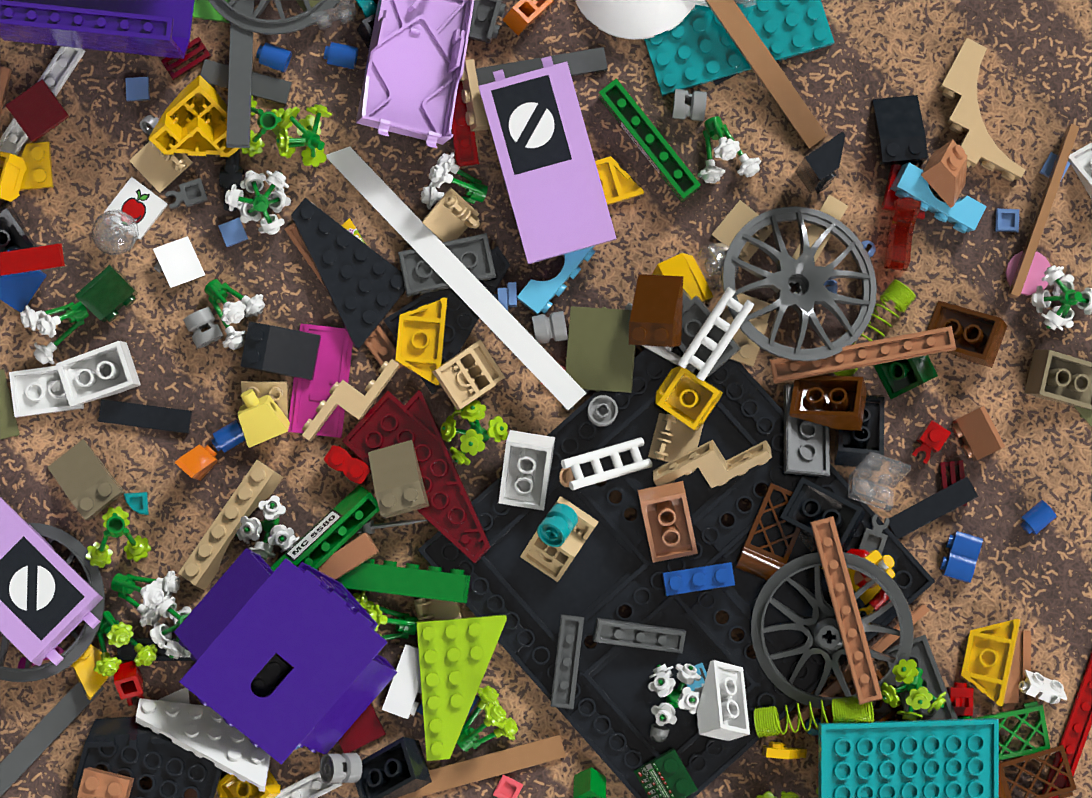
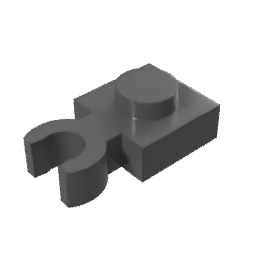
(191, 193)
(874, 538)

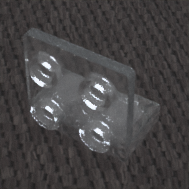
(344, 11)
(875, 480)

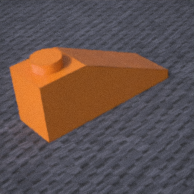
(525, 13)
(198, 461)

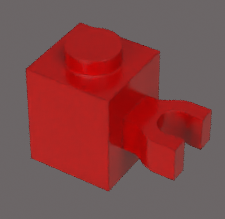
(931, 438)
(129, 682)
(961, 698)

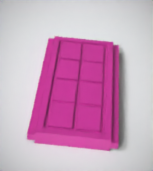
(331, 367)

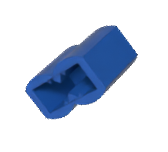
(961, 556)

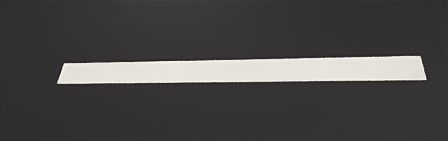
(457, 276)

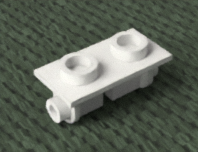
(1050, 690)

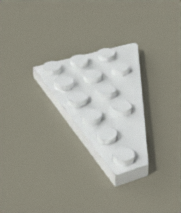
(207, 736)

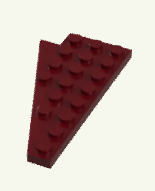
(449, 504)

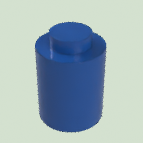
(341, 55)
(274, 57)
(228, 436)
(1037, 518)

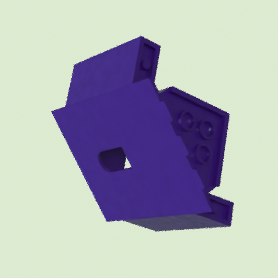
(309, 625)

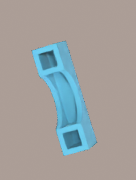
(963, 215)
(538, 294)

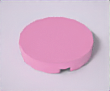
(1035, 274)

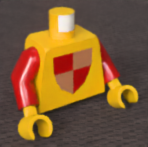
(875, 594)

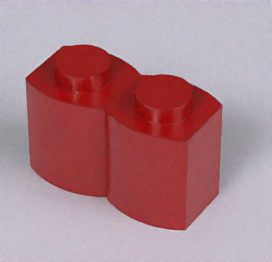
(342, 461)

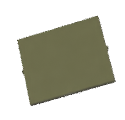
(600, 349)

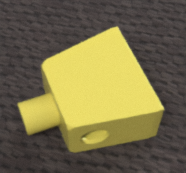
(261, 418)

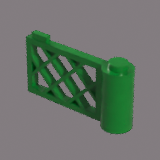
(1027, 708)

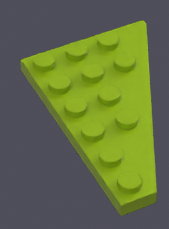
(451, 670)

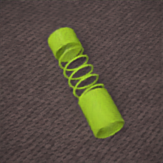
(898, 294)
(843, 710)

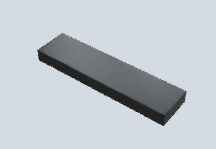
(262, 85)
(639, 635)
(567, 661)

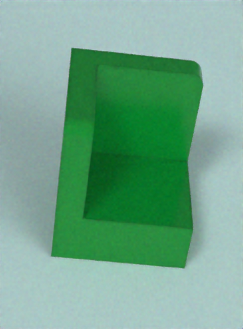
(589, 784)

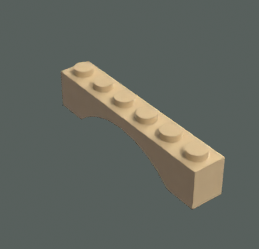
(208, 554)

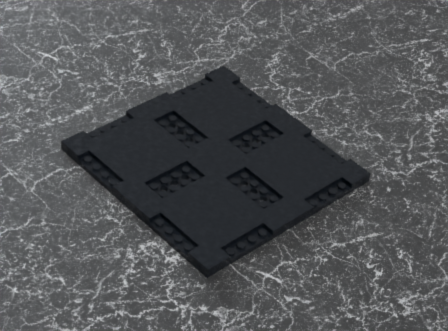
(618, 570)

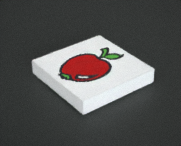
(140, 204)

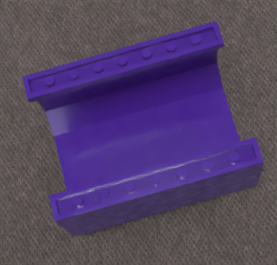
(104, 25)

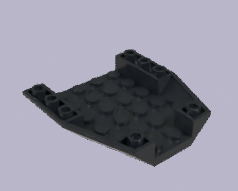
(140, 752)

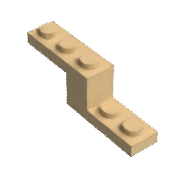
(475, 112)
(350, 399)
(712, 464)

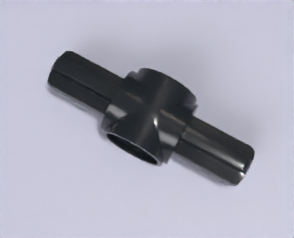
(231, 174)

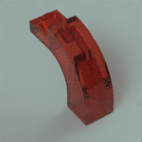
(900, 233)

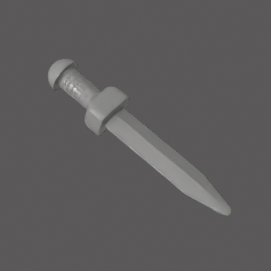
(370, 527)

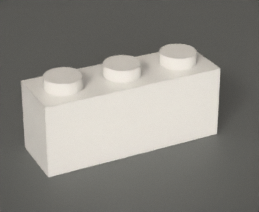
(405, 685)

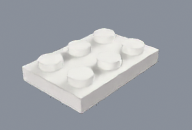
(38, 392)

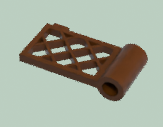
(756, 559)
(1005, 791)

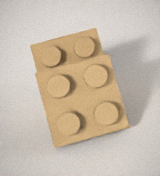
(749, 349)
(468, 375)
(556, 560)

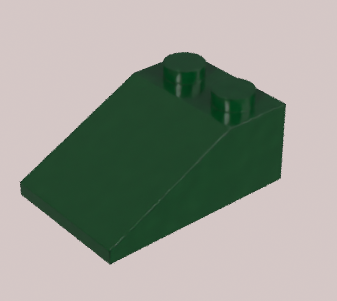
(107, 294)

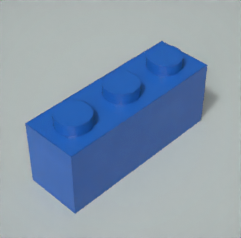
(698, 579)

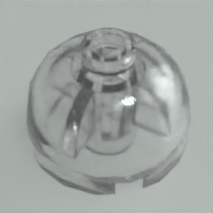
(114, 232)
(713, 260)

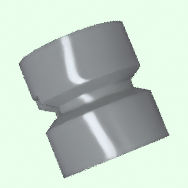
(697, 106)
(200, 320)
(550, 327)
(602, 410)
(340, 768)

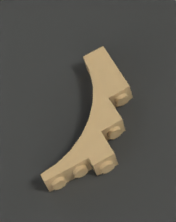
(966, 117)

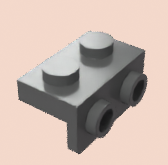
(485, 20)

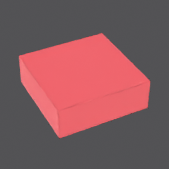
(507, 788)

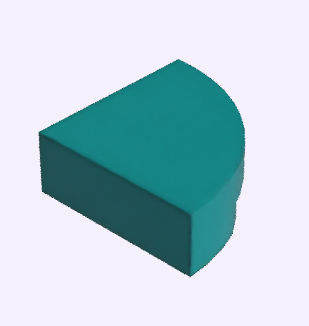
(138, 502)

